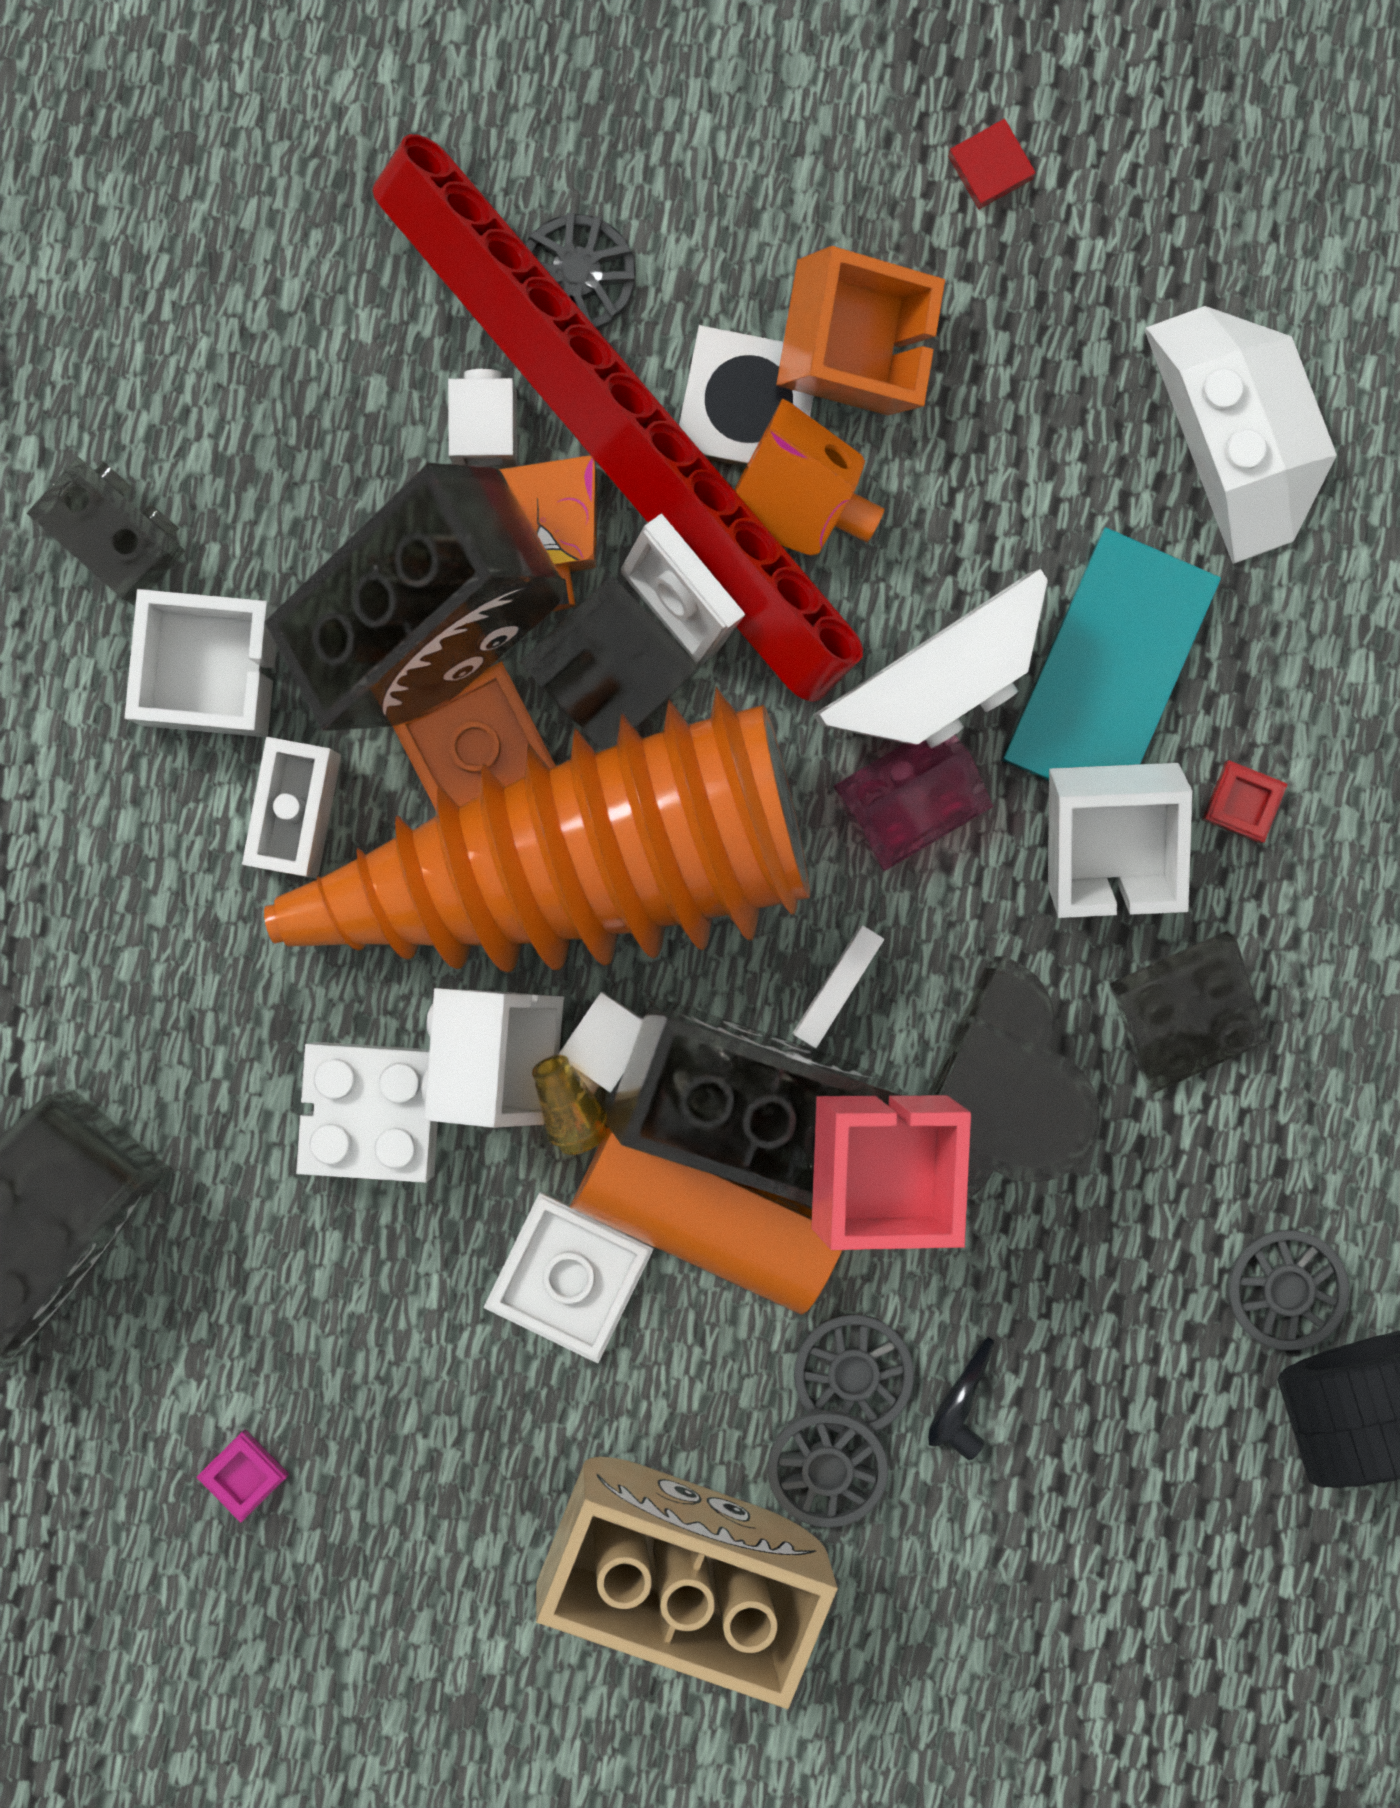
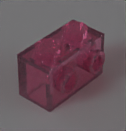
(913, 800)

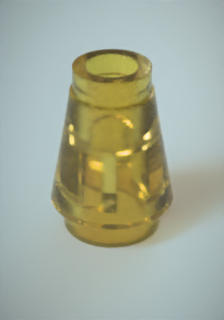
(568, 1107)

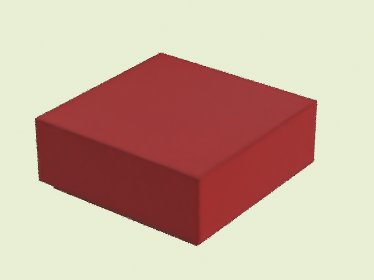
(991, 164)
(1244, 801)

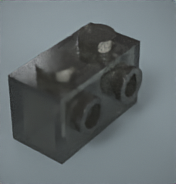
(105, 530)

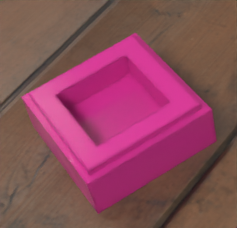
(242, 1475)

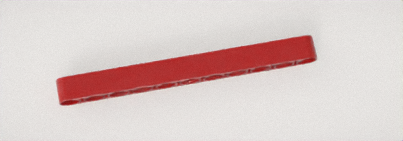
(614, 413)

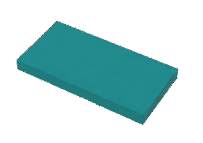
(1112, 659)

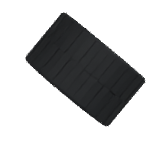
(1347, 1412)

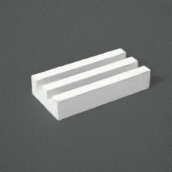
(838, 986)

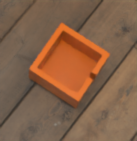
(844, 329)

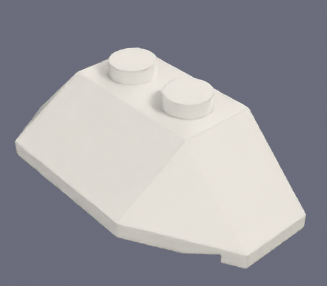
(1245, 424)
(948, 673)

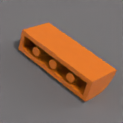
(709, 1222)

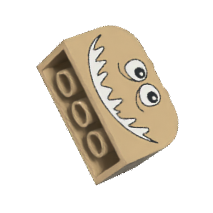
(686, 1579)

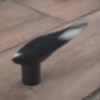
(950, 1417)

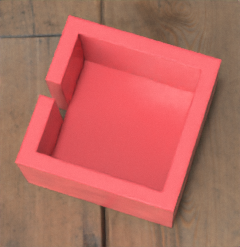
(890, 1172)

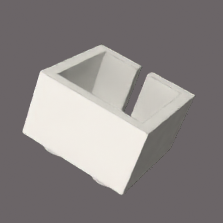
(200, 663)
(1124, 826)
(486, 1056)
(365, 1113)

